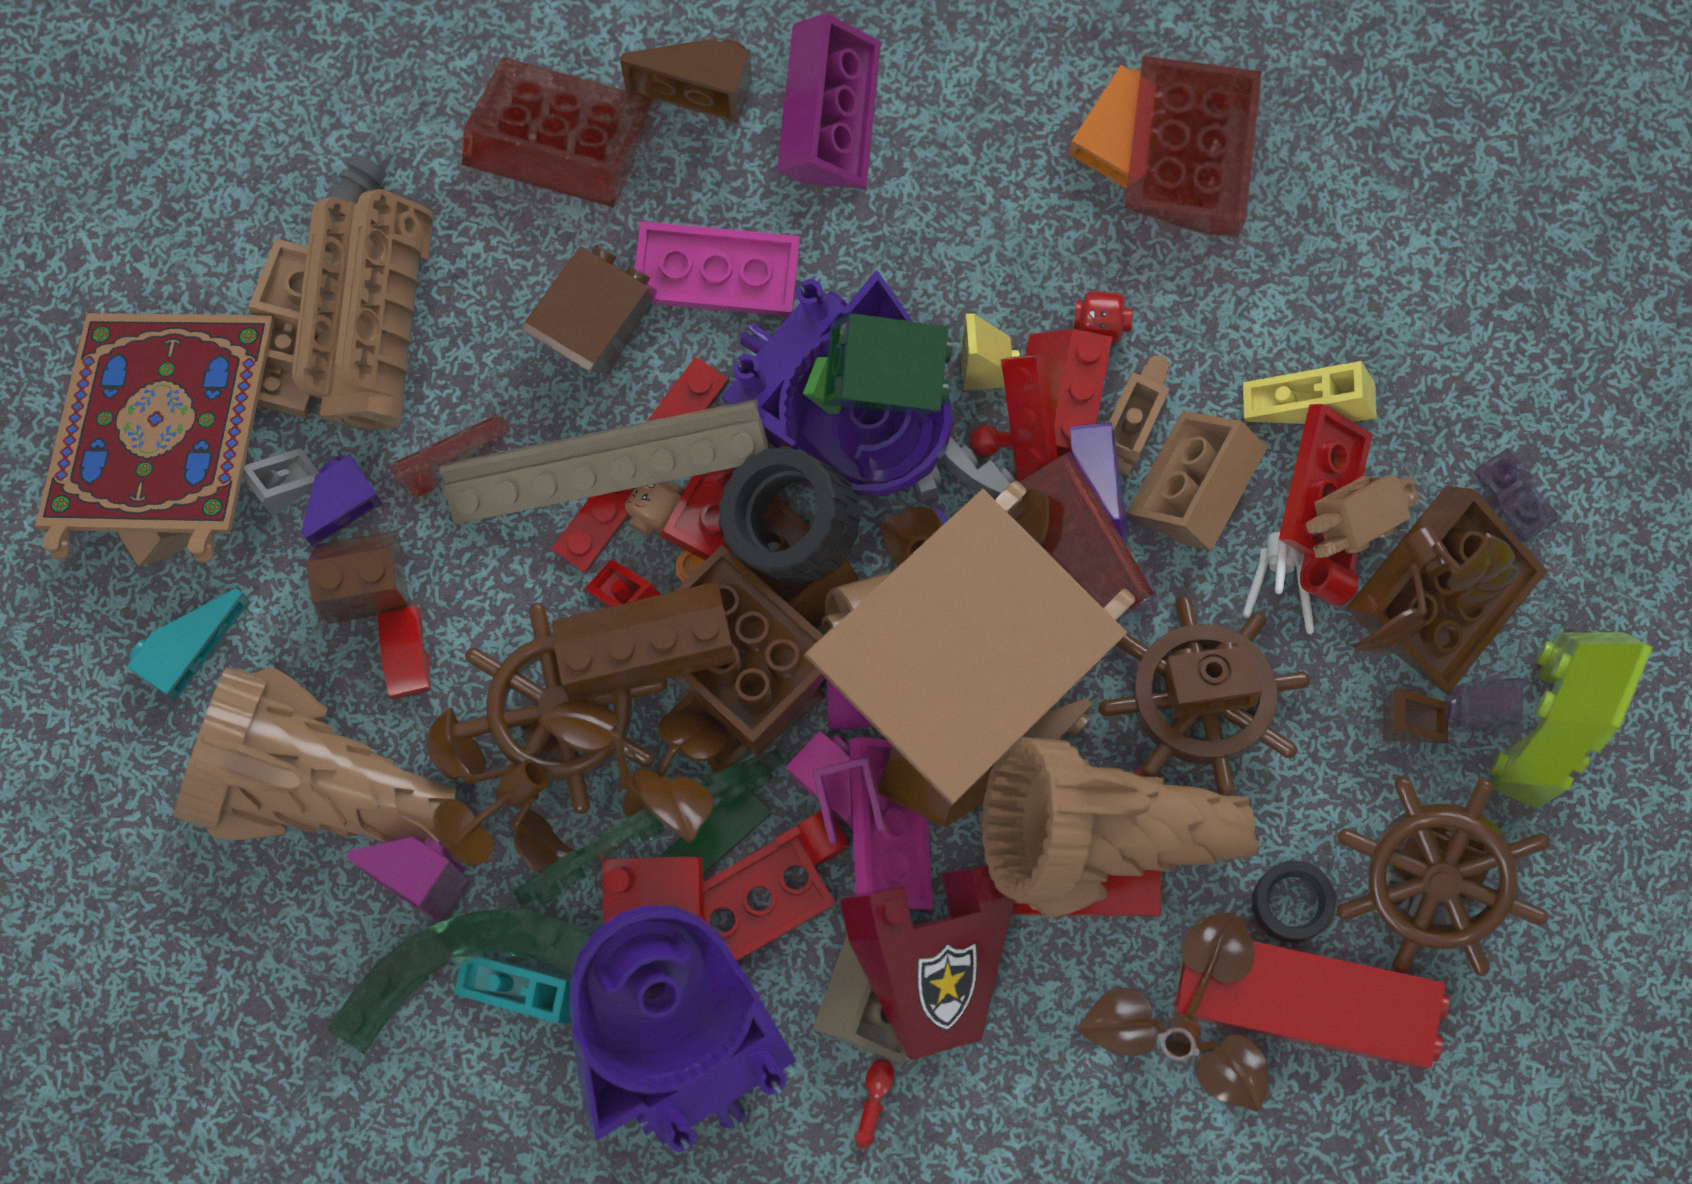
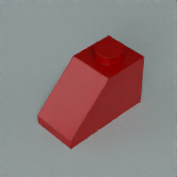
(619, 585)

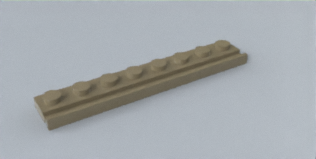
(603, 462)

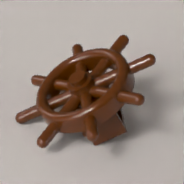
(1203, 686)
(565, 761)
(1448, 868)

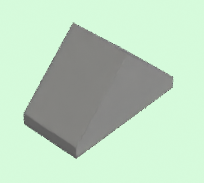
(280, 479)

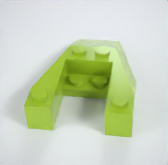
(1590, 696)

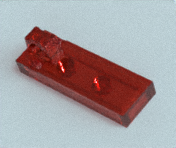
(416, 467)

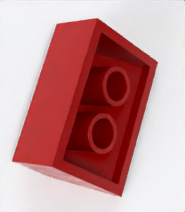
(1075, 376)
(652, 882)

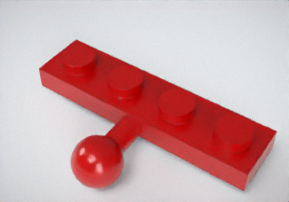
(1029, 418)

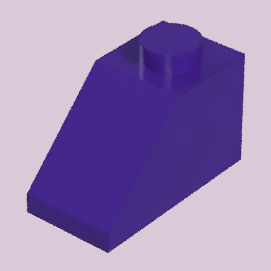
(337, 499)

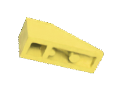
(982, 354)
(1287, 397)

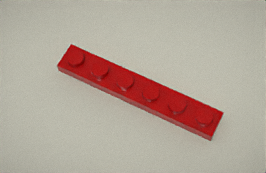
(606, 513)

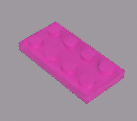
(719, 268)
(900, 853)

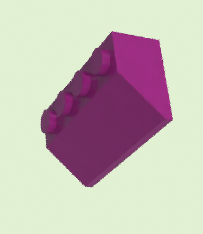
(829, 103)
(416, 873)

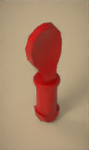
(878, 1083)

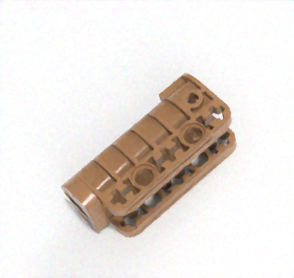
(364, 306)

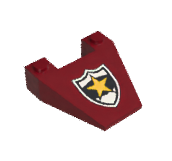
(936, 974)

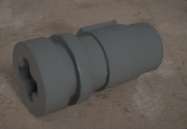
(358, 178)

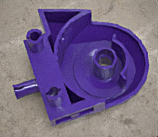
(869, 447)
(668, 1027)

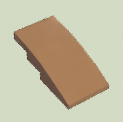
(280, 296)

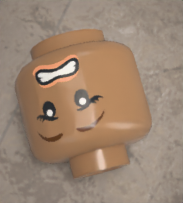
(652, 506)

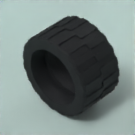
(750, 494)

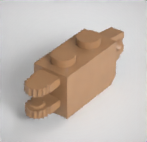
(1139, 411)
(1361, 513)

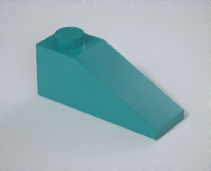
(180, 648)
(516, 988)

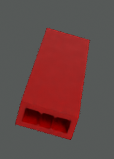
(1326, 1005)

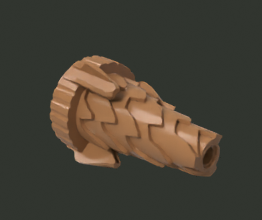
(276, 765)
(1067, 825)

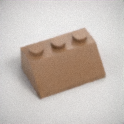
(1198, 479)

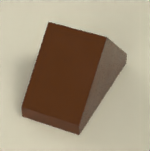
(1414, 718)

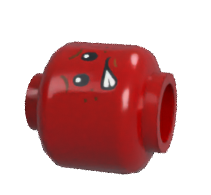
(1103, 314)

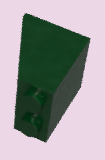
(887, 364)

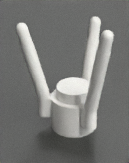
(1281, 560)

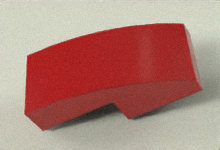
(403, 652)

